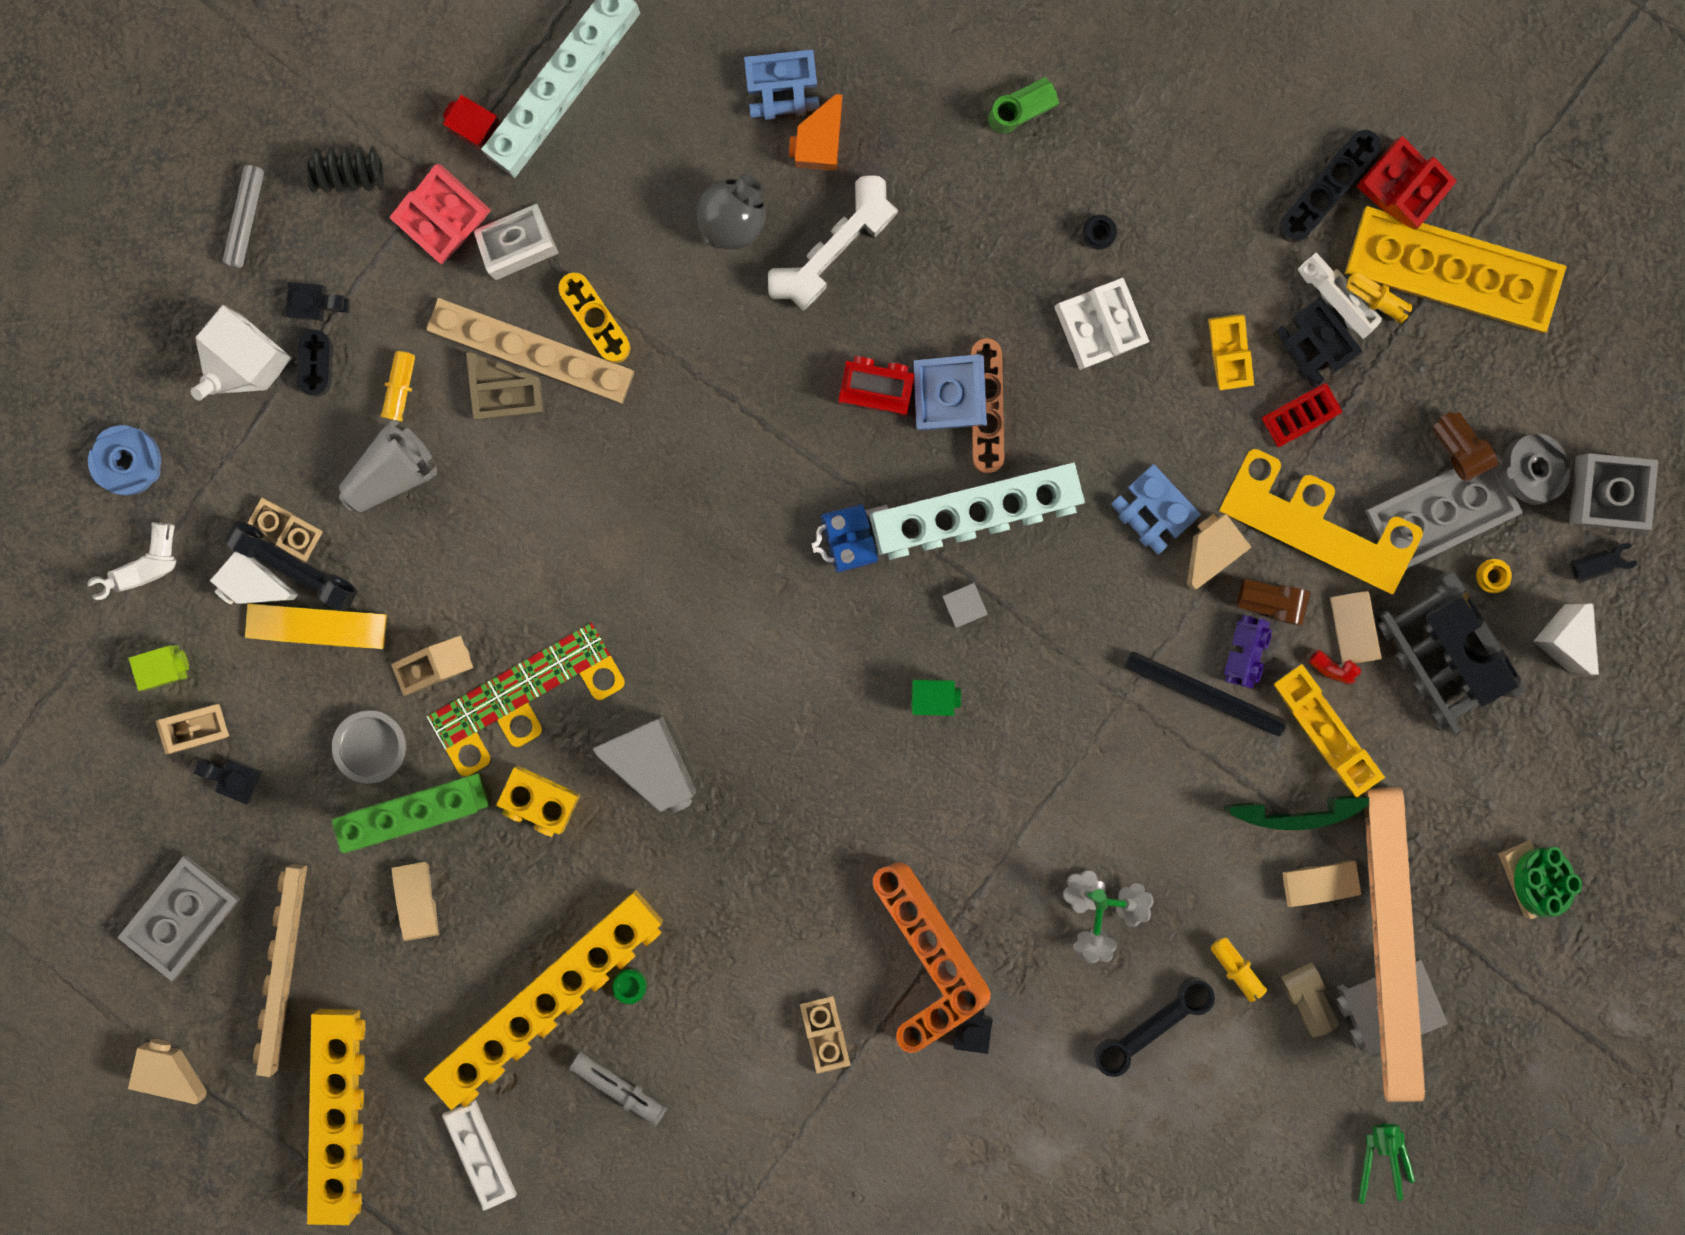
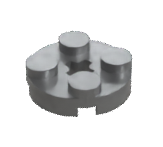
(1519, 475)

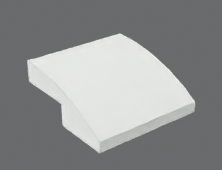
(1101, 323)

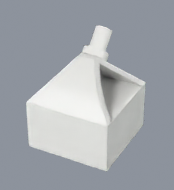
(236, 356)

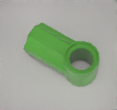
(1024, 104)

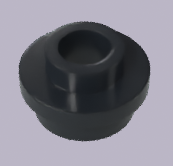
(1103, 222)

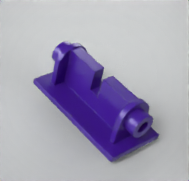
(1253, 639)

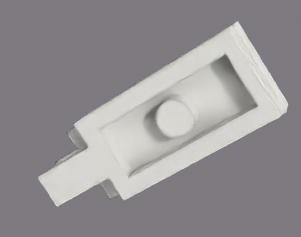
(1333, 289)

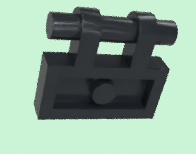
(1324, 334)

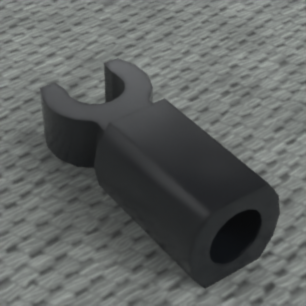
(1600, 563)

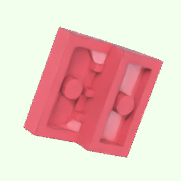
(440, 213)

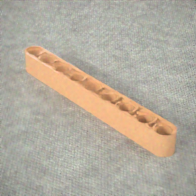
(1394, 945)

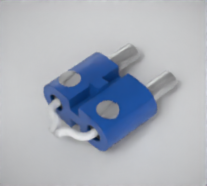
(848, 537)

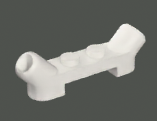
(872, 214)

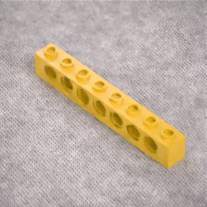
(447, 1077)

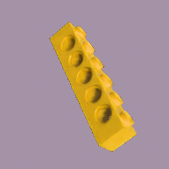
(323, 1204)

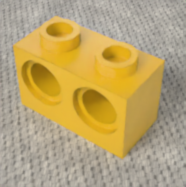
(541, 792)

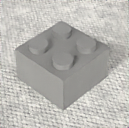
(1613, 492)

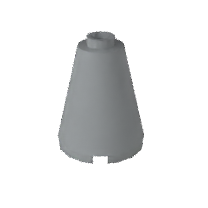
(386, 469)

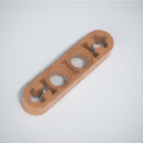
(994, 407)

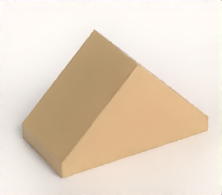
(192, 729)

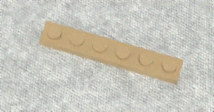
(530, 350)
(277, 984)

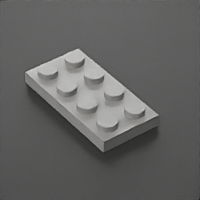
(1446, 511)

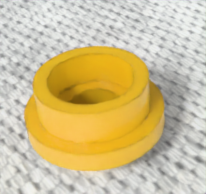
(1504, 576)

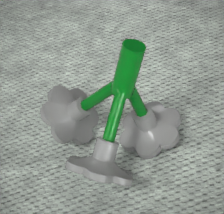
(1089, 893)

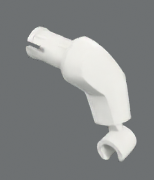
(144, 570)

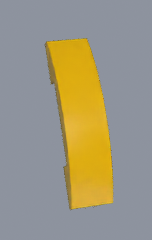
(315, 626)
(1327, 731)

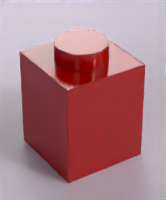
(470, 121)

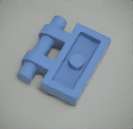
(781, 73)
(1163, 502)

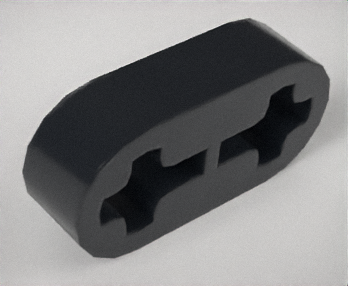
(323, 363)

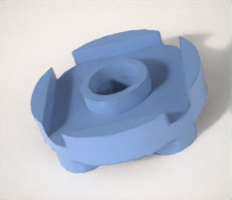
(108, 449)

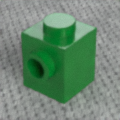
(934, 697)

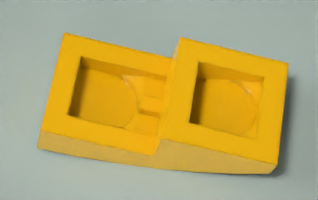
(1231, 352)

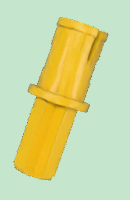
(1378, 297)
(398, 386)
(1238, 969)

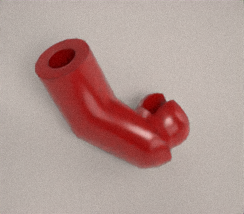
(1331, 670)

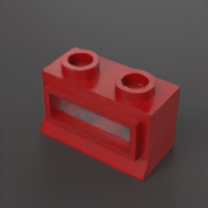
(876, 386)

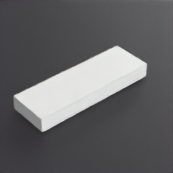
(479, 1155)

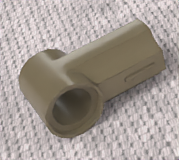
(1306, 992)

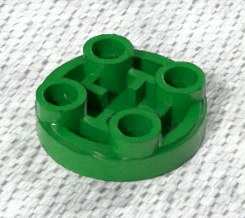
(1546, 882)

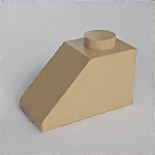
(1214, 549)
(432, 665)
(165, 1073)

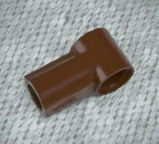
(1467, 453)
(1282, 602)

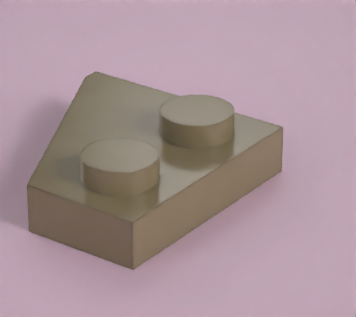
(502, 390)

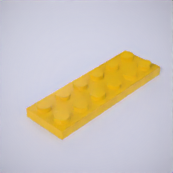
(1456, 270)

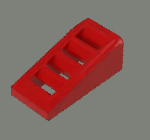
(1329, 402)

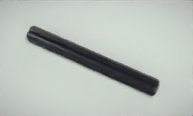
(1205, 693)

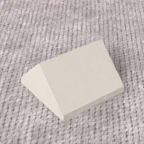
(515, 242)
(1572, 639)

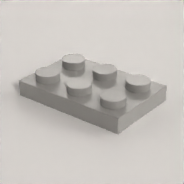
(178, 918)

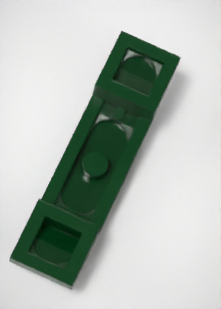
(1338, 809)

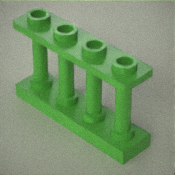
(410, 813)

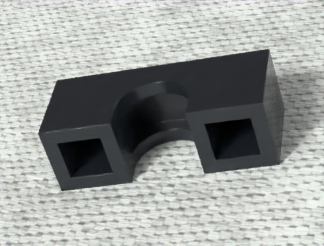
(1484, 676)

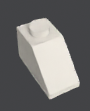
(249, 581)

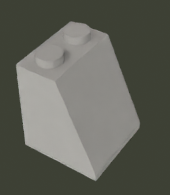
(650, 765)

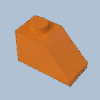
(818, 138)

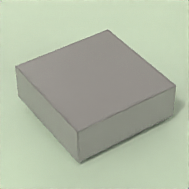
(964, 605)

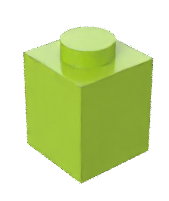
(159, 667)

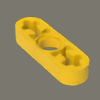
(588, 291)

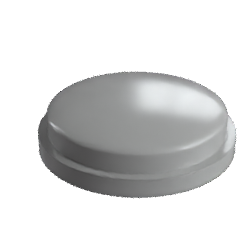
(369, 747)

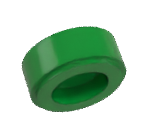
(629, 986)

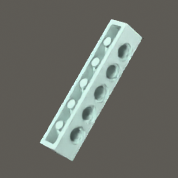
(559, 83)
(1060, 480)

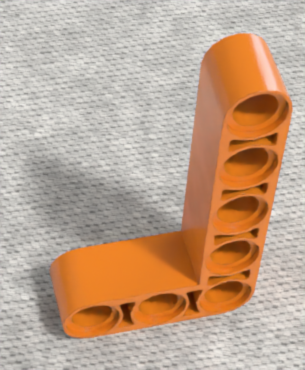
(932, 958)

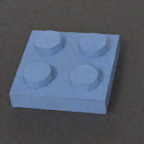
(950, 392)

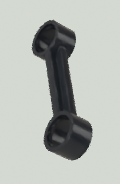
(253, 543)
(1154, 1026)

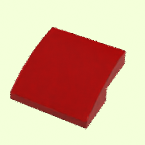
(1406, 183)

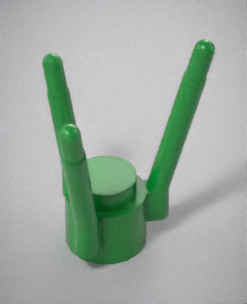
(1389, 1141)

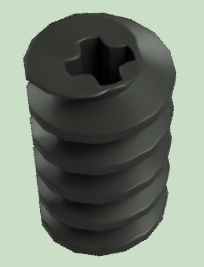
(345, 170)

